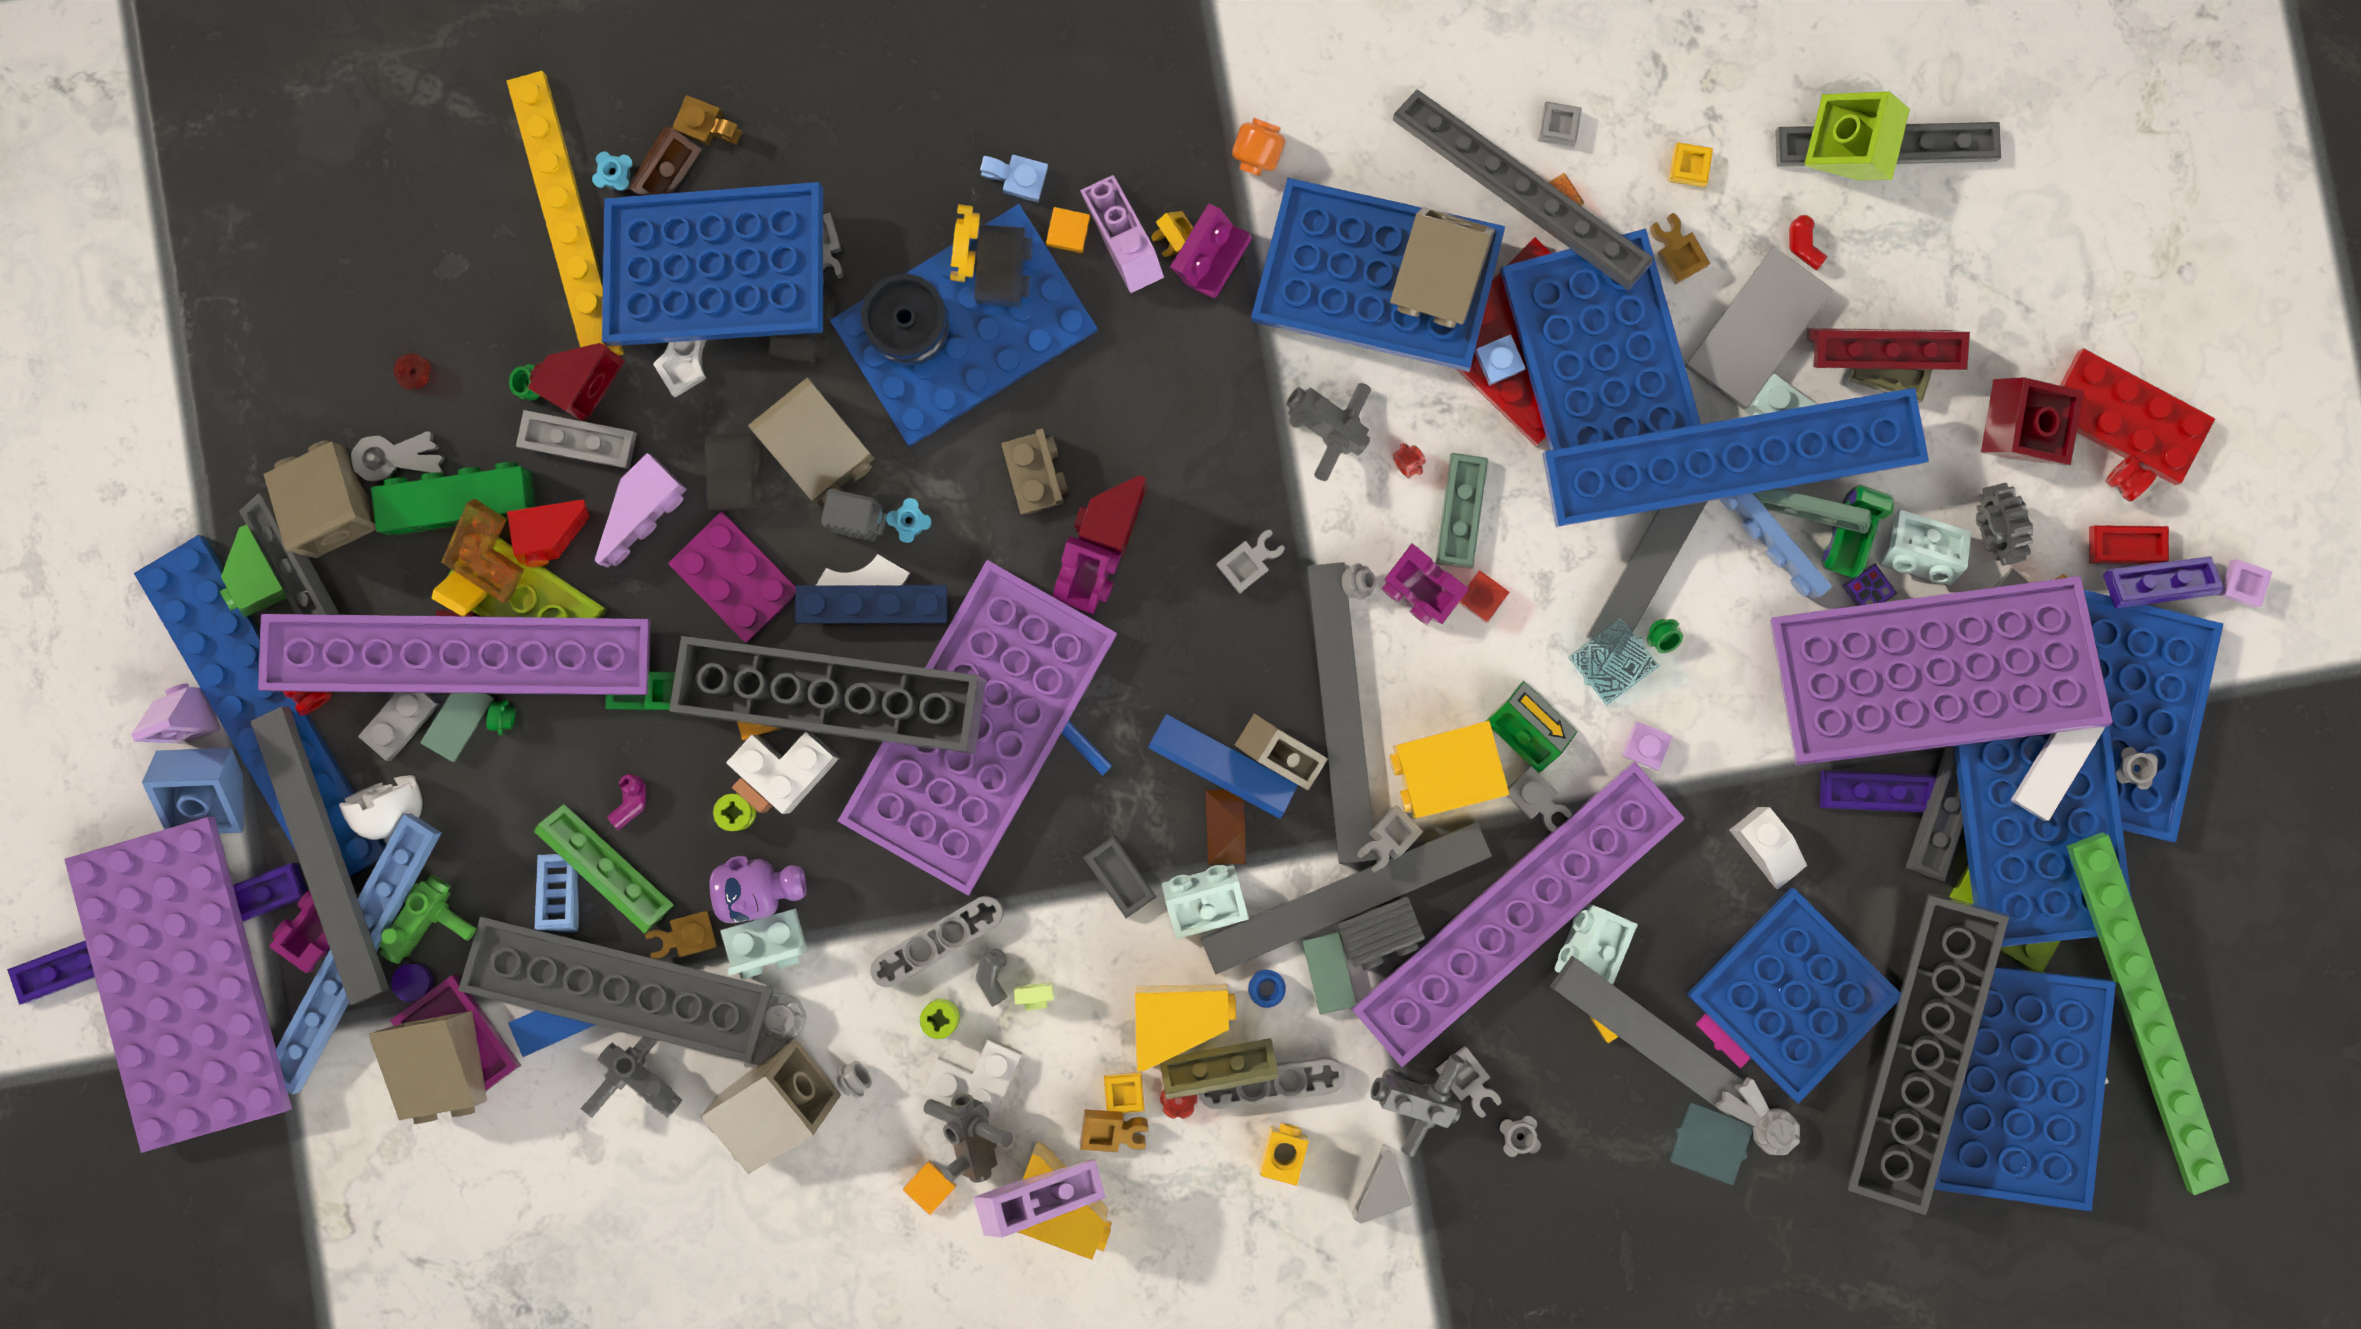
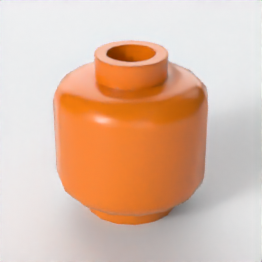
(1258, 146)

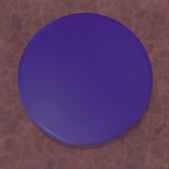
(412, 982)

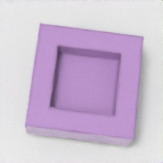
(2246, 583)
(1647, 746)

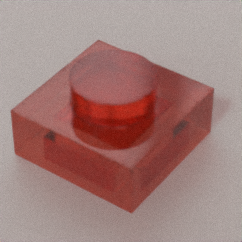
(1483, 596)

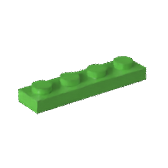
(603, 868)

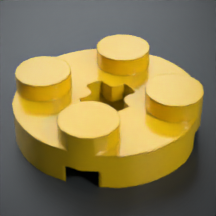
(961, 256)

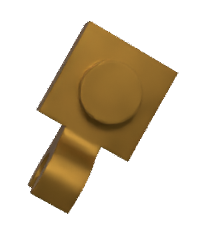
(703, 121)

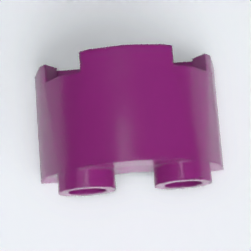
(1085, 574)
(1423, 586)
(302, 939)

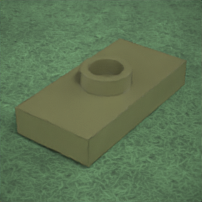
(1893, 379)

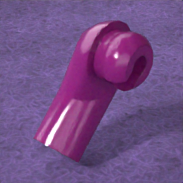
(633, 801)

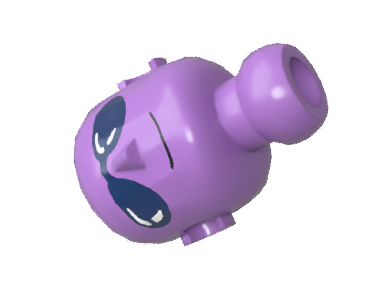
(752, 889)

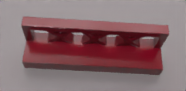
(1890, 348)

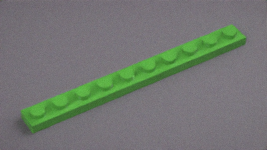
(2147, 1013)

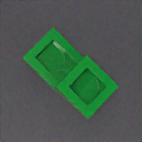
(658, 697)

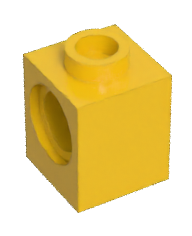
(1288, 1170)

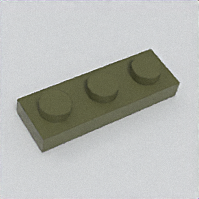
(1219, 1068)

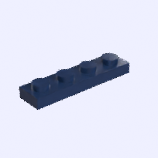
(871, 604)

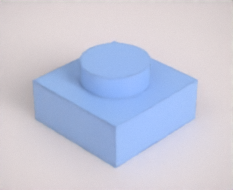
(1499, 360)

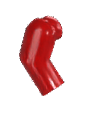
(1802, 242)

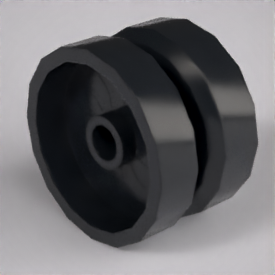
(897, 299)

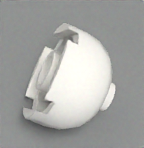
(379, 808)

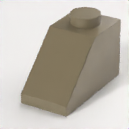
(1281, 752)

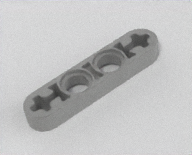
(939, 944)
(1274, 1092)

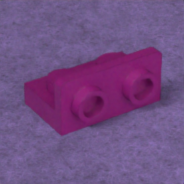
(1210, 252)

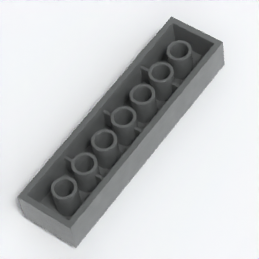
(828, 694)
(1927, 1052)

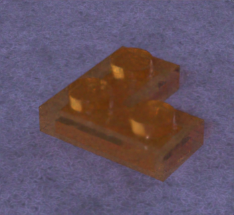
(473, 554)

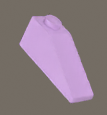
(177, 717)
(1038, 1199)

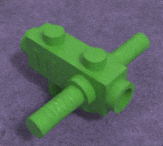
(423, 906)

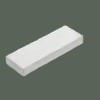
(2055, 771)

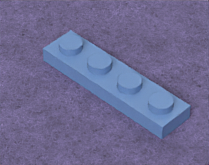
(1781, 548)

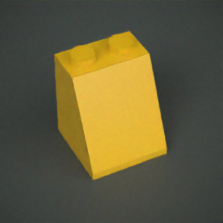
(1449, 770)
(1179, 1018)
(1075, 1231)

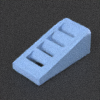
(543, 894)

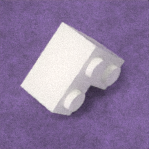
(787, 777)

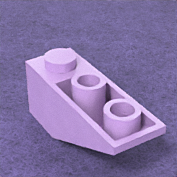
(1122, 234)
(639, 501)

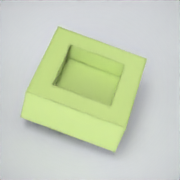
(1034, 995)

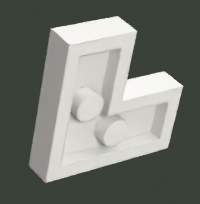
(986, 1082)

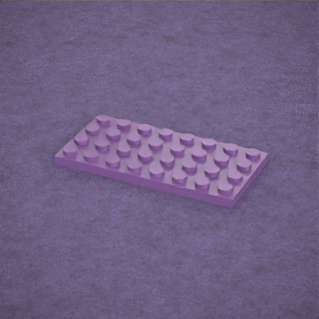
(1940, 671)
(955, 806)
(177, 984)

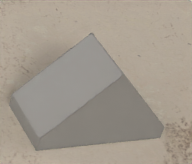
(1383, 1189)

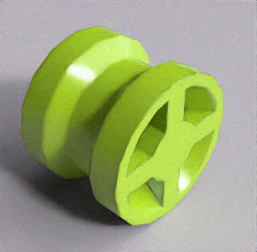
(741, 812)
(942, 1012)

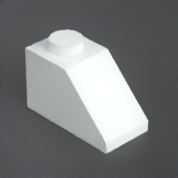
(1769, 845)

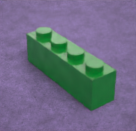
(440, 500)

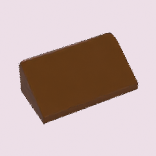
(664, 164)

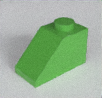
(249, 577)

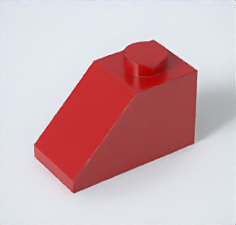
(545, 531)

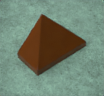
(1225, 828)

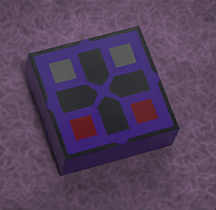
(1869, 587)

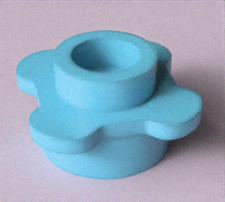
(617, 181)
(919, 521)

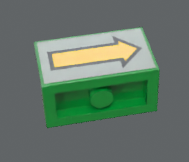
(1532, 727)

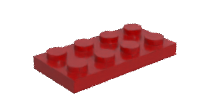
(2136, 417)

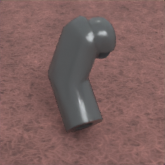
(987, 976)

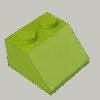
(1858, 135)

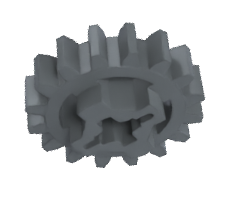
(2004, 524)

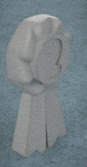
(378, 458)
(783, 1021)
(1773, 1129)

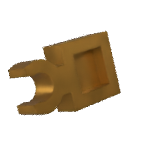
(1681, 254)
(688, 934)
(1106, 1130)

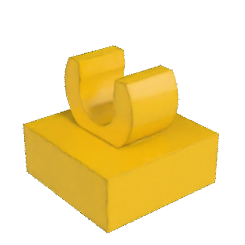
(1175, 228)

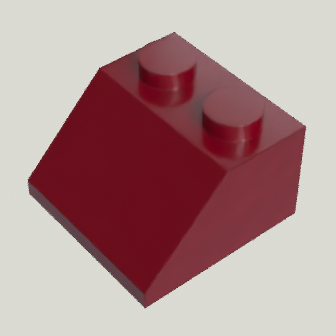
(576, 378)
(2032, 421)
(1112, 515)

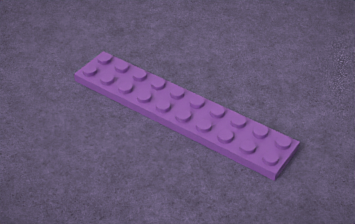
(454, 654)
(1517, 914)

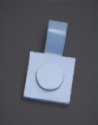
(1022, 177)

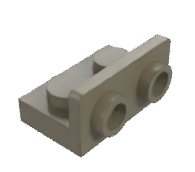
(1033, 472)

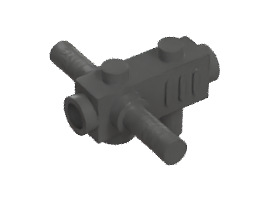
(1337, 427)
(628, 1069)
(1426, 1103)
(970, 1135)

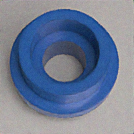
(1266, 1000)

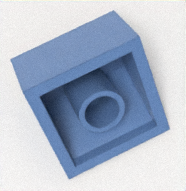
(196, 786)

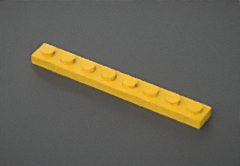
(561, 204)

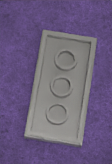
(1758, 328)

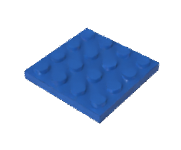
(1794, 995)

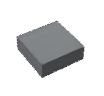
(1559, 124)

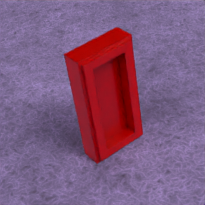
(2128, 544)

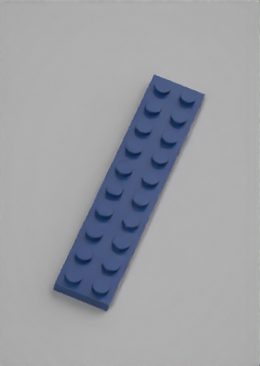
(1735, 457)
(224, 660)

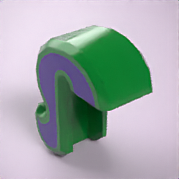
(1850, 549)

